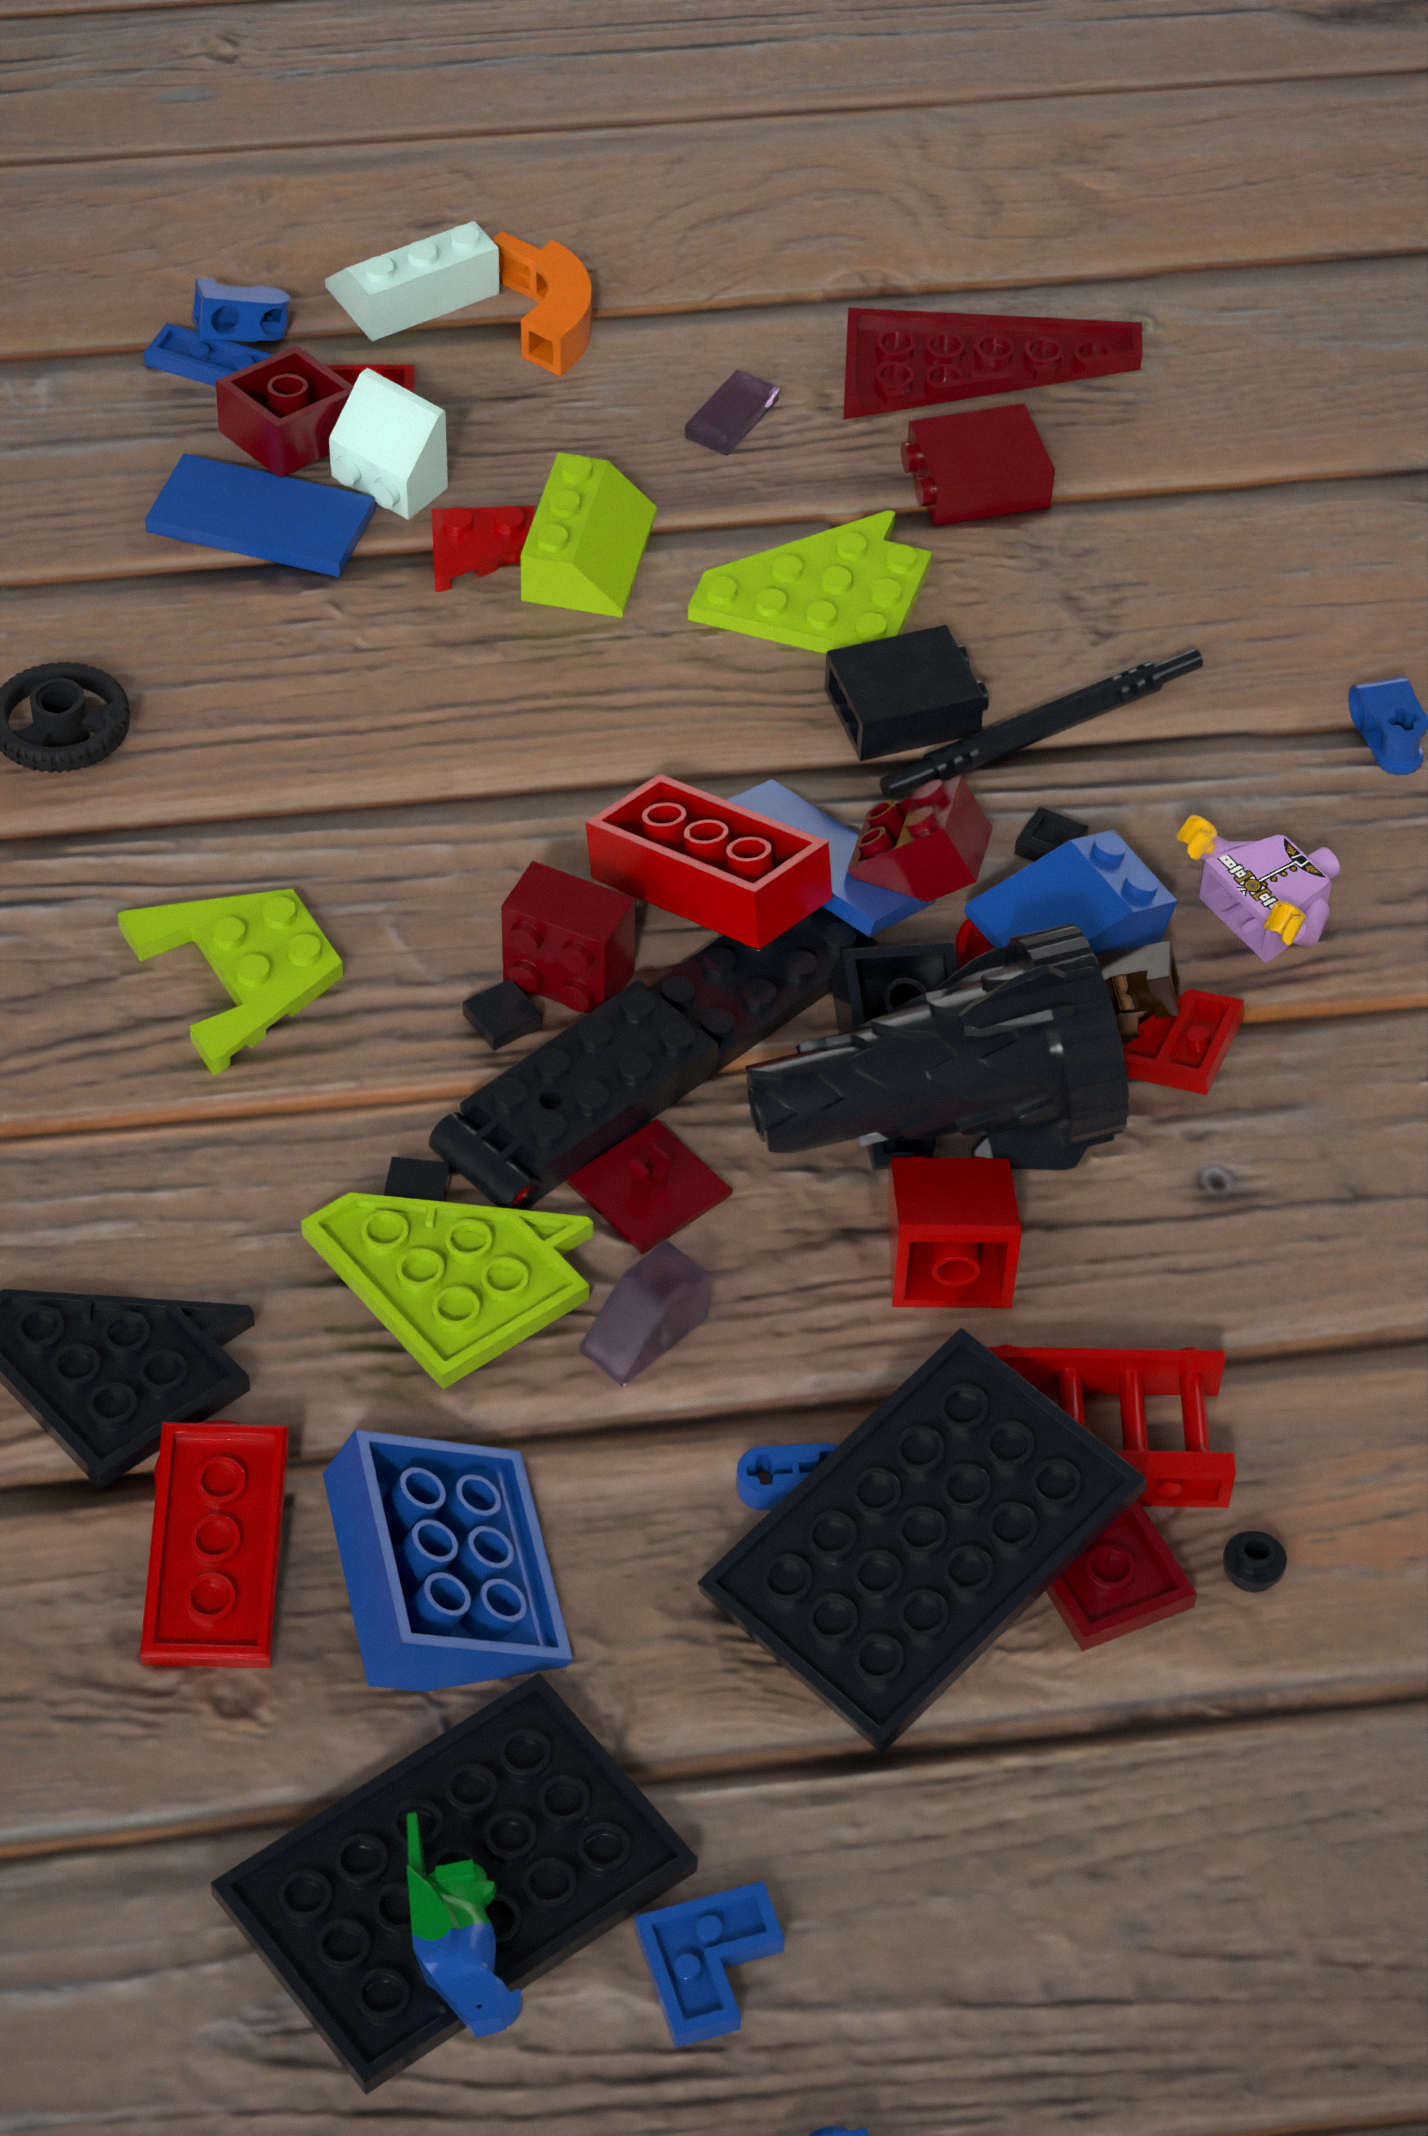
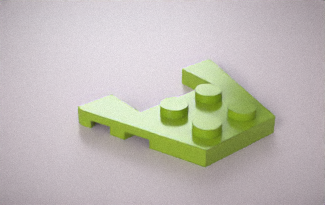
(259, 948)

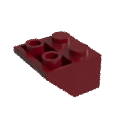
(923, 842)

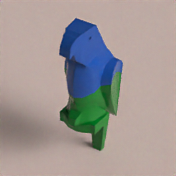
(457, 1939)

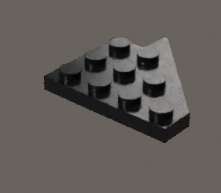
(115, 1368)

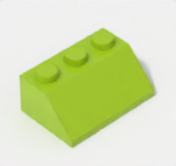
(586, 538)

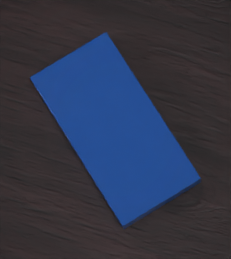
(260, 515)
(854, 901)

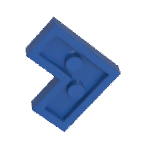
(692, 1946)

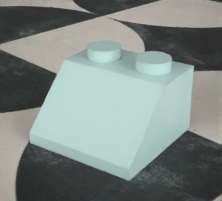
(390, 445)

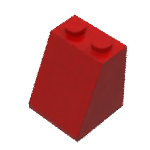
(952, 1232)

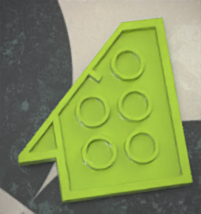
(818, 589)

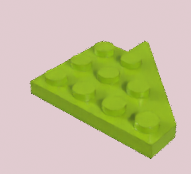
(450, 1275)

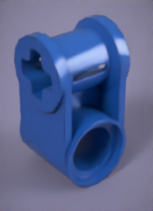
(1390, 723)

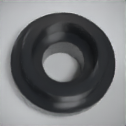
(1251, 1574)

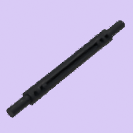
(1041, 723)

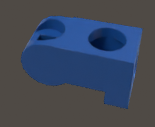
(239, 312)

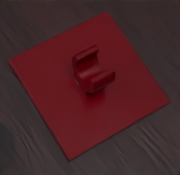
(649, 1186)

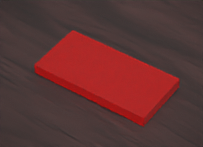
(215, 1545)

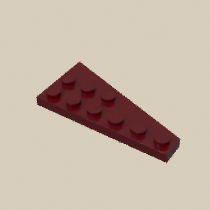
(943, 357)

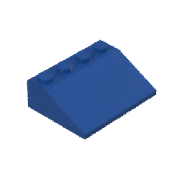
(443, 1562)

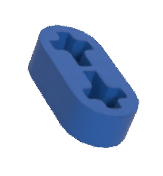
(786, 1468)

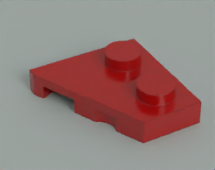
(477, 540)
(1188, 1047)

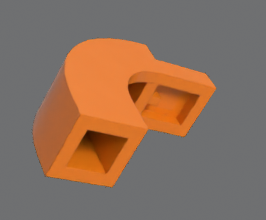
(561, 323)

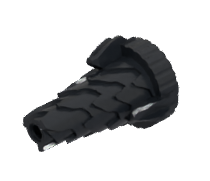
(998, 1051)

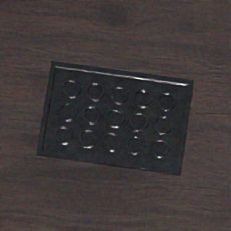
(922, 1538)
(506, 1787)

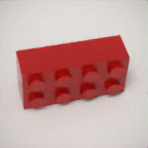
(709, 860)

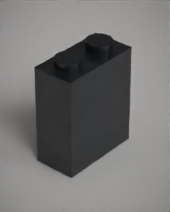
(904, 692)

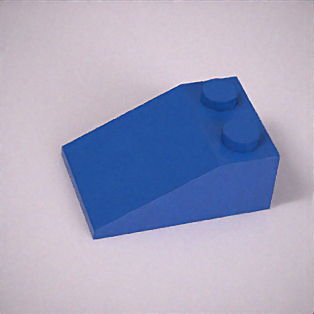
(1083, 882)

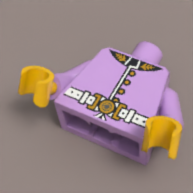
(1263, 887)

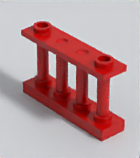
(1172, 1477)

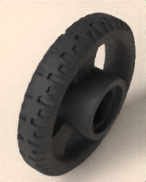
(61, 720)

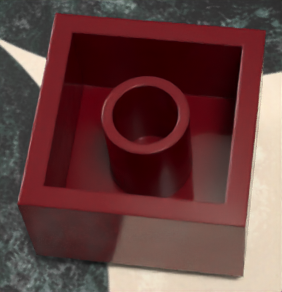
(282, 409)
(567, 938)

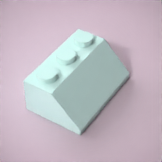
(418, 281)

